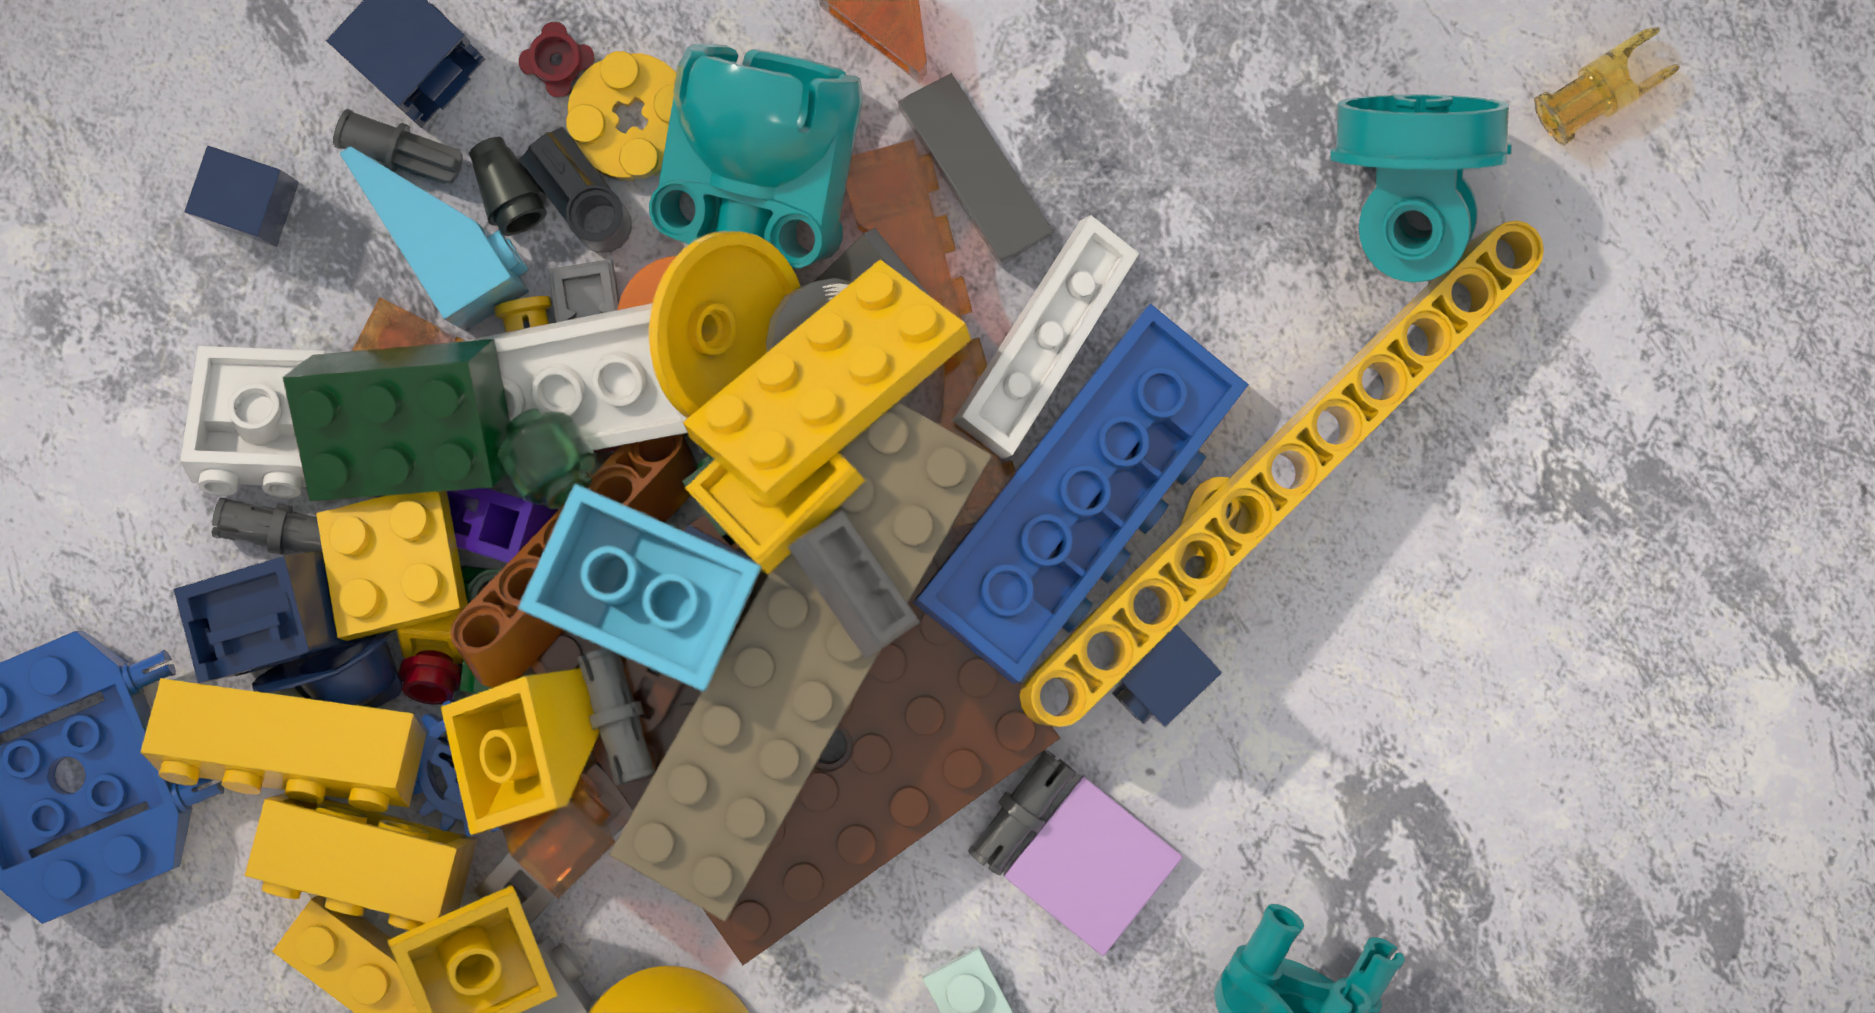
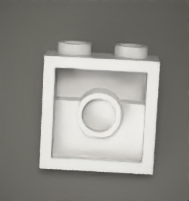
(242, 422)

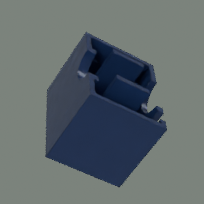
(408, 53)
(258, 616)

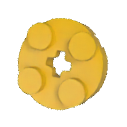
(593, 121)

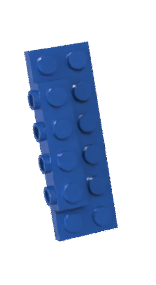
(1082, 496)

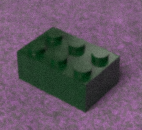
(399, 419)

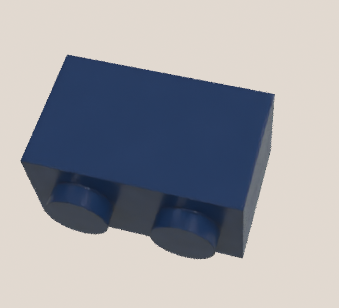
(1166, 679)

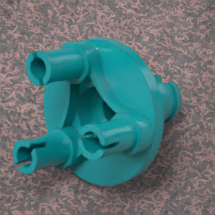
(1266, 982)

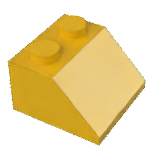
(520, 747)

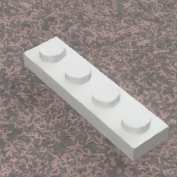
(1046, 337)

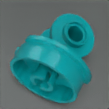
(1420, 162)

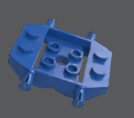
(117, 778)

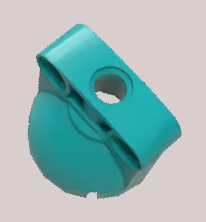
(758, 149)

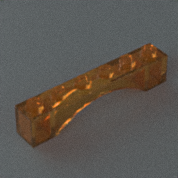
(891, 194)

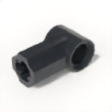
(576, 189)

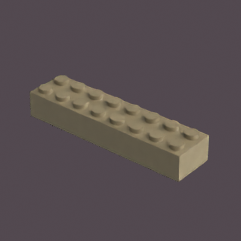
(791, 675)

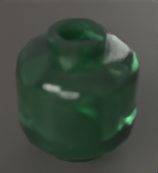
(546, 457)

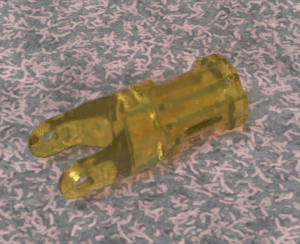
(1599, 90)

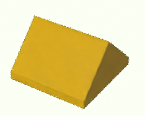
(475, 960)

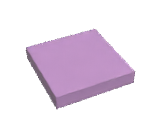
(1093, 866)

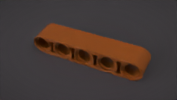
(505, 641)

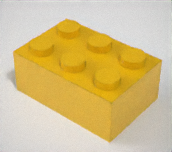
(360, 860)

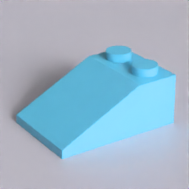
(450, 253)
(640, 587)

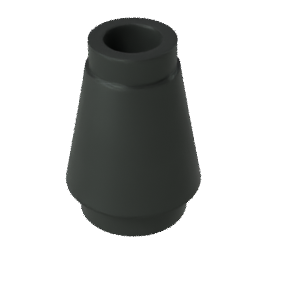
(506, 188)

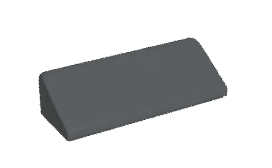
(975, 168)

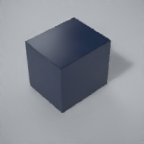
(241, 196)

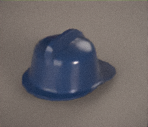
(345, 675)

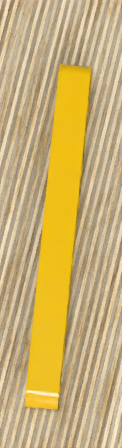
(1313, 461)

